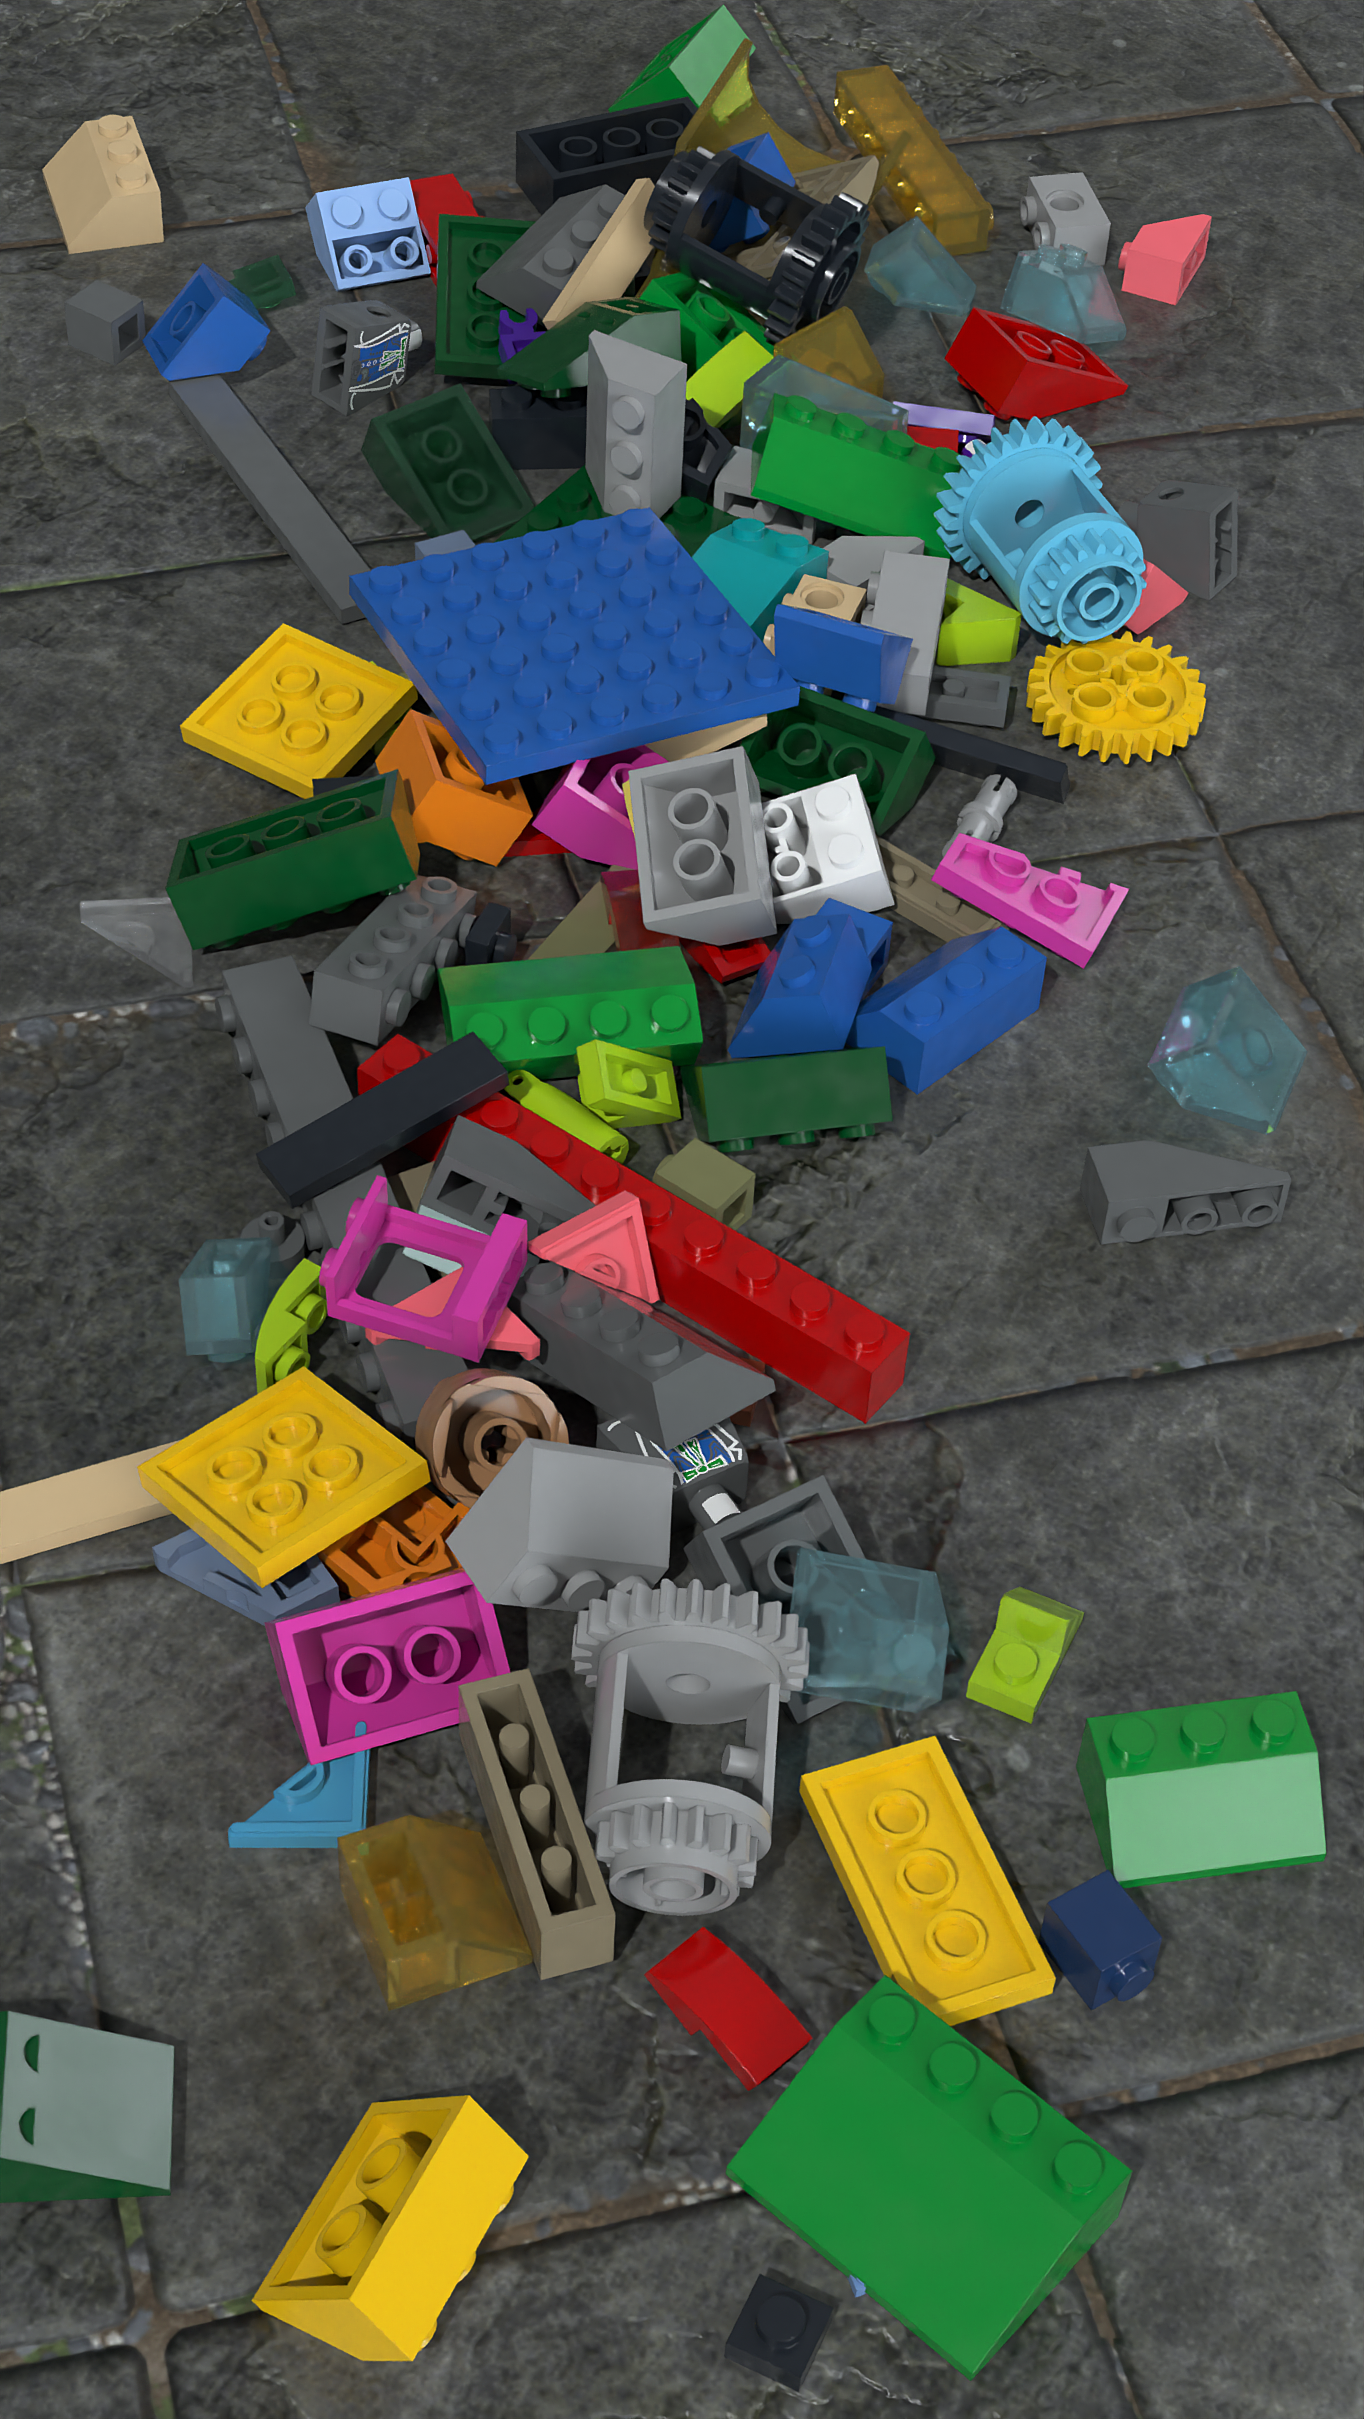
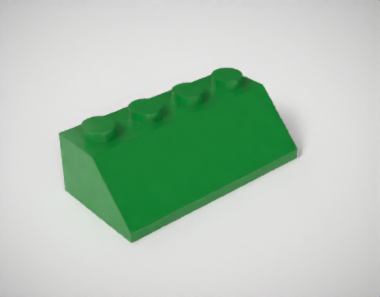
(850, 472)
(546, 1007)

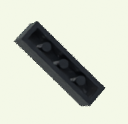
(539, 429)

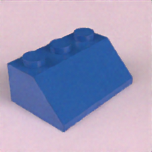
(950, 1005)

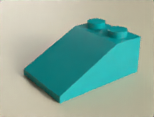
(758, 567)

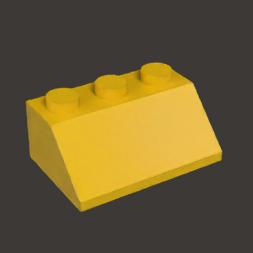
(394, 2227)

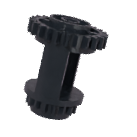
(814, 267)

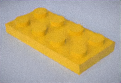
(926, 1882)

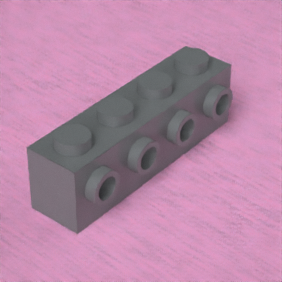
(392, 959)

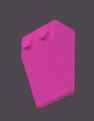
(589, 807)

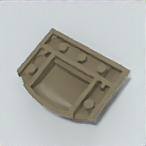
(822, 184)

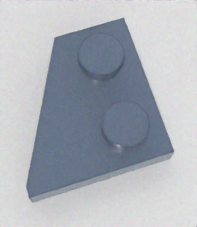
(209, 1572)

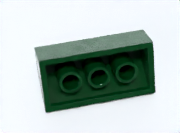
(294, 862)

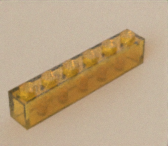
(927, 176)

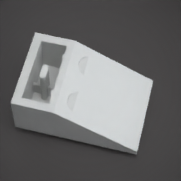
(823, 849)

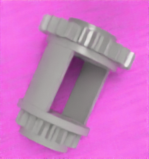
(685, 1662)

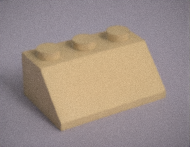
(105, 188)

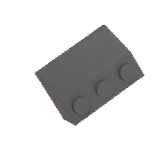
(550, 251)

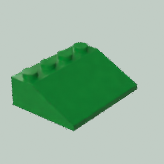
(930, 2176)

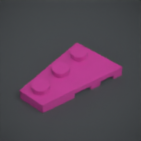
(1038, 903)

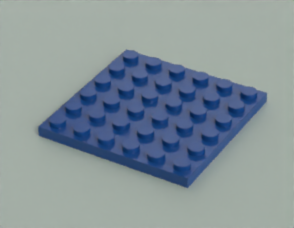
(571, 644)

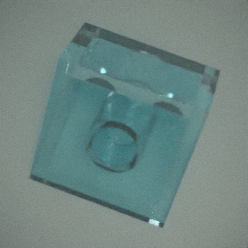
(1064, 294)
(1228, 1053)

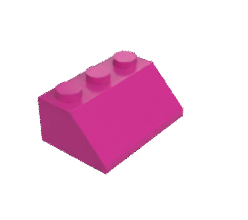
(384, 1662)

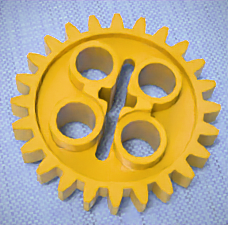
(1116, 697)

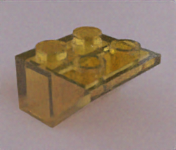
(428, 1908)

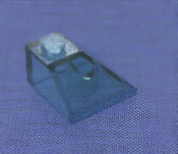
(871, 1630)

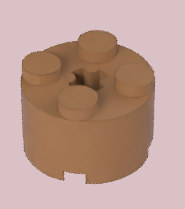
(466, 1410)

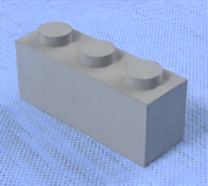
(910, 603)

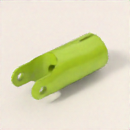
(567, 1114)

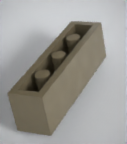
(536, 1824)

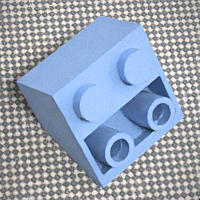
(368, 234)

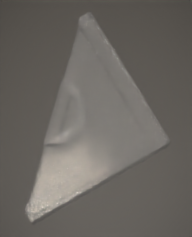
(146, 930)

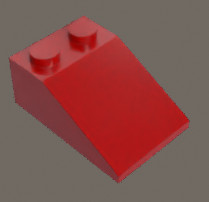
(1027, 367)

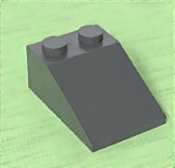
(760, 1555)

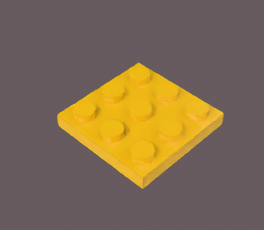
(298, 711)
(283, 1476)

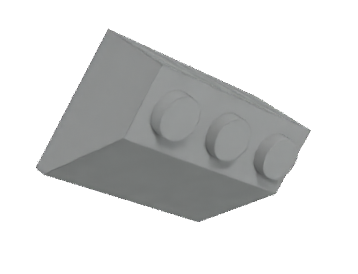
(634, 425)
(702, 848)
(567, 1526)

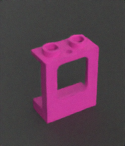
(478, 1299)

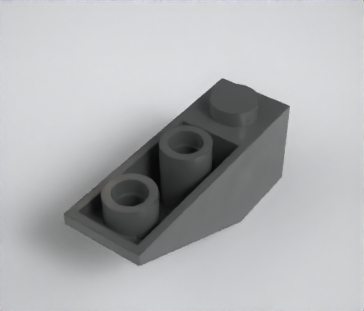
(1169, 1190)

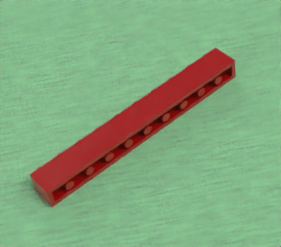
(703, 1264)

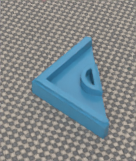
(312, 1806)

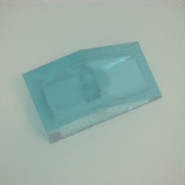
(919, 272)
(225, 1297)

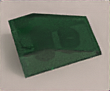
(445, 467)

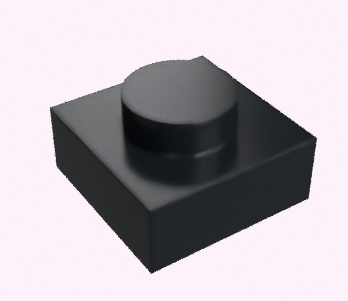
(491, 937)
(778, 2332)

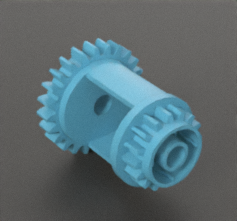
(1044, 531)

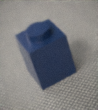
(1100, 1941)

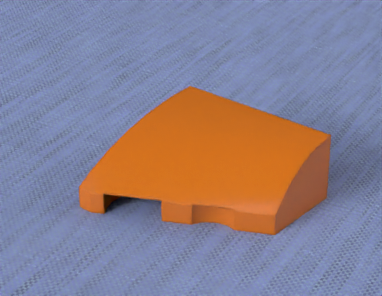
(396, 1546)

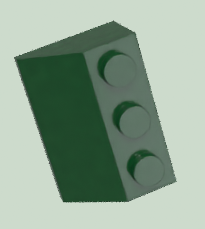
(834, 740)
(789, 1096)

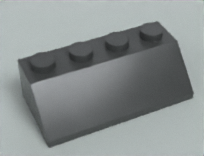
(631, 1356)

